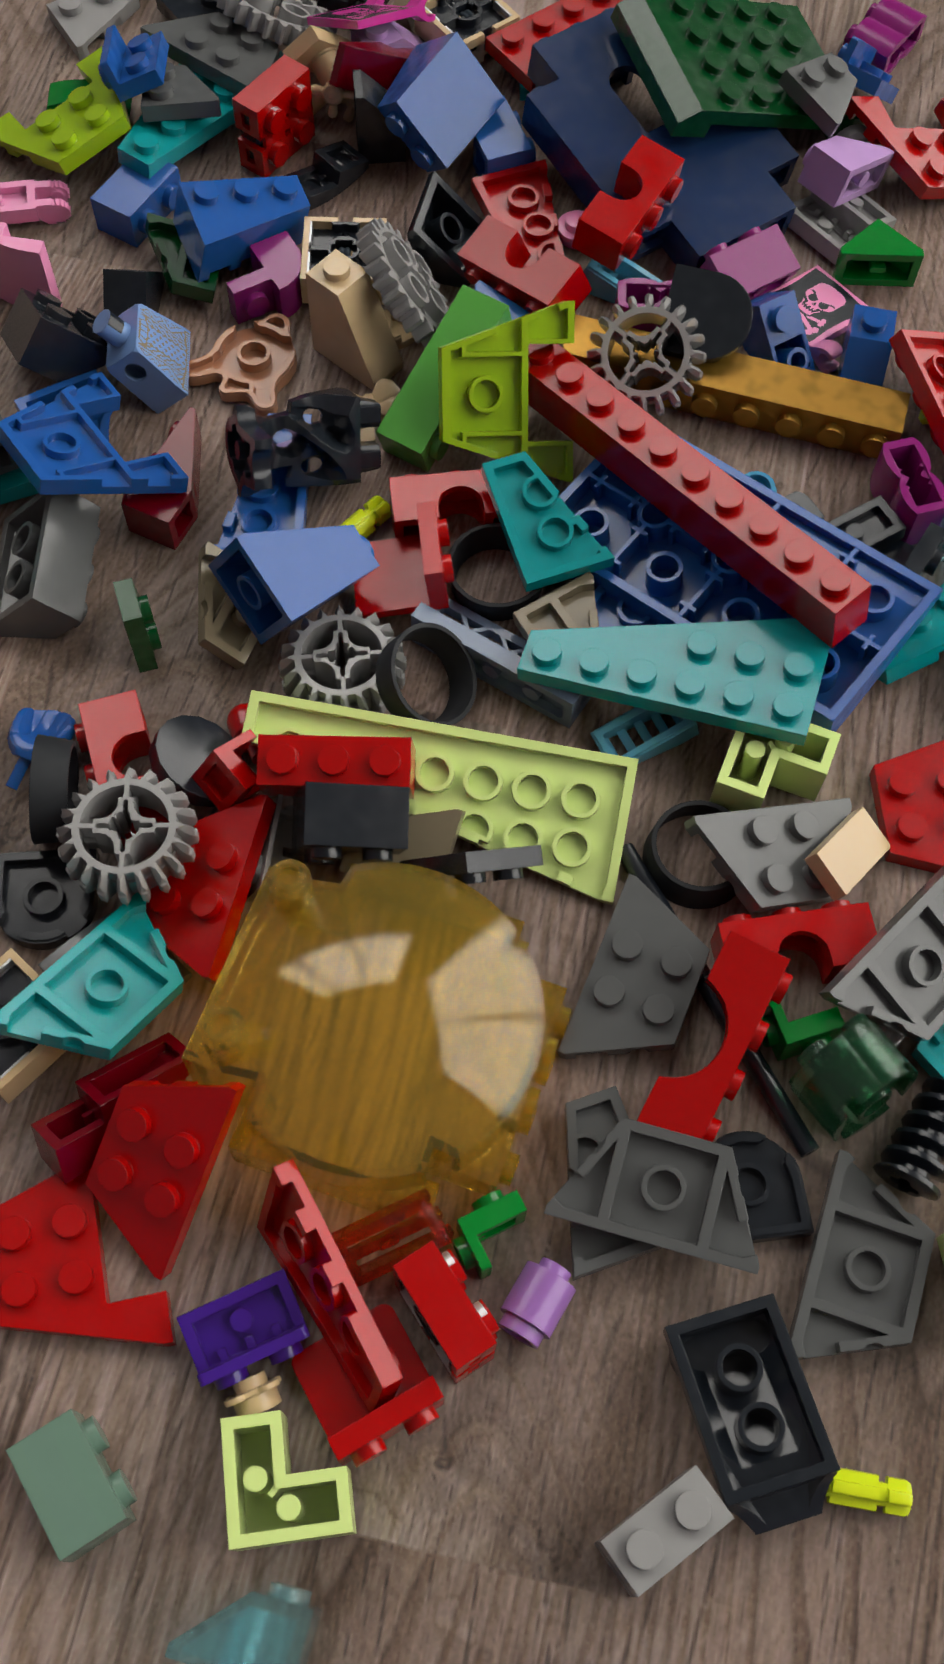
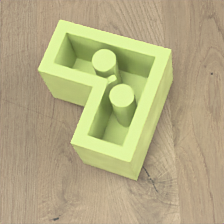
(760, 761)
(267, 1500)

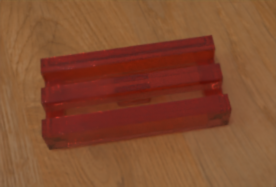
(386, 1217)

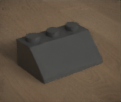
(46, 565)

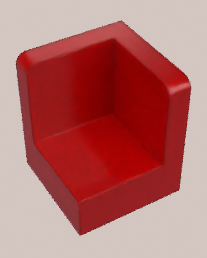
(226, 775)

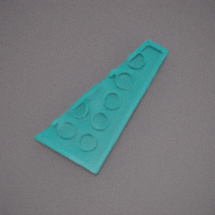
(156, 143)
(723, 674)

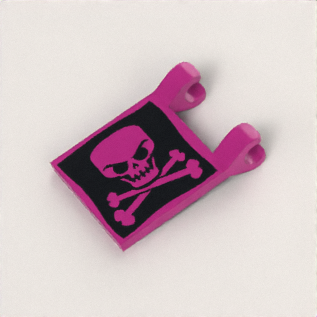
(371, 14)

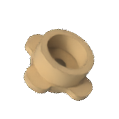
(255, 1394)

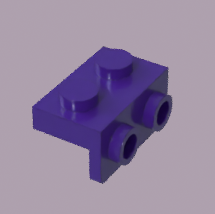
(243, 1329)

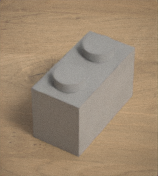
(664, 1531)

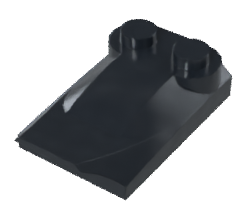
(754, 1413)

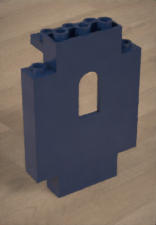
(587, 131)

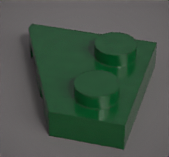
(138, 624)

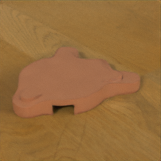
(250, 363)

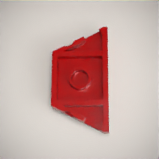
(207, 905)
(160, 1161)

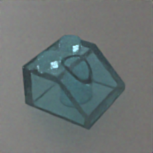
(254, 1630)

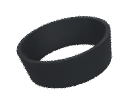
(474, 541)
(456, 662)
(51, 784)
(674, 889)

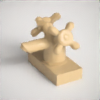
(317, 51)

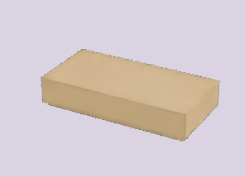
(847, 853)

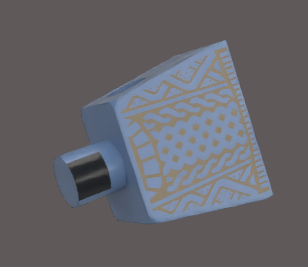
(147, 354)

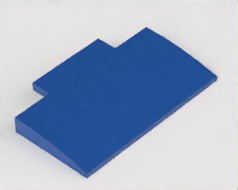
(675, 579)

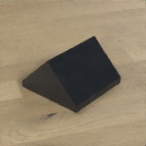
(441, 229)

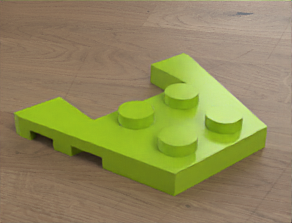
(73, 130)
(487, 389)

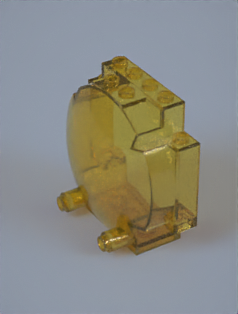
(380, 1033)

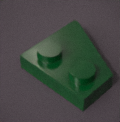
(175, 262)

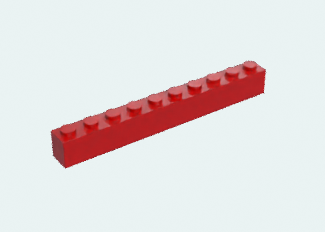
(698, 495)

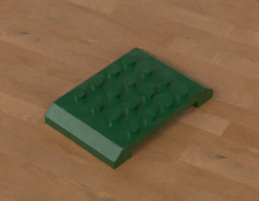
(718, 61)

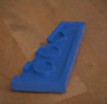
(270, 508)

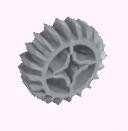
(629, 341)
(315, 653)
(91, 829)

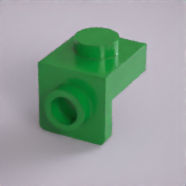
(793, 1037)
(490, 1217)

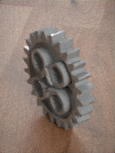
(258, 16)
(402, 279)

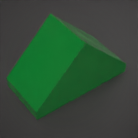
(878, 258)

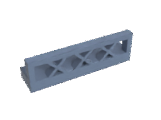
(499, 665)

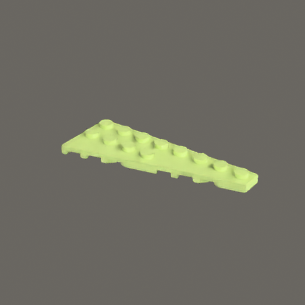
(507, 785)

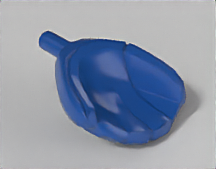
(26, 727)

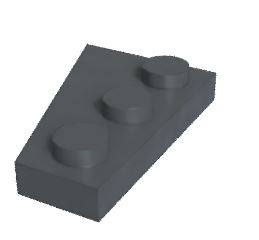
(586, 1125)

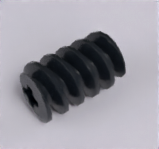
(917, 1145)

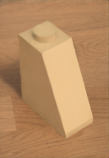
(350, 321)

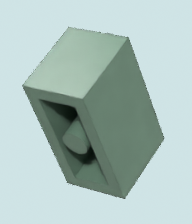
(73, 1484)

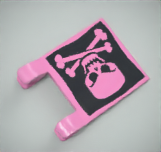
(824, 312)

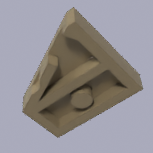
(219, 622)

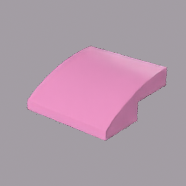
(25, 266)

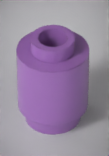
(536, 1302)

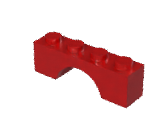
(744, 982)

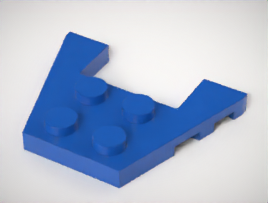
(69, 455)

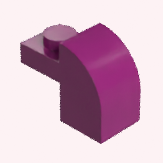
(271, 284)

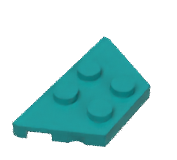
(98, 989)

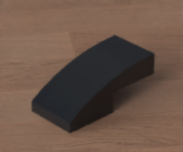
(331, 172)

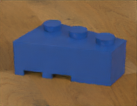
(228, 215)

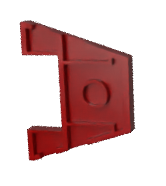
(917, 150)
(911, 807)
(58, 1275)

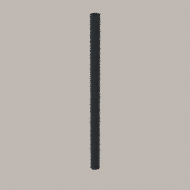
(754, 1062)

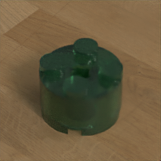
(851, 1077)

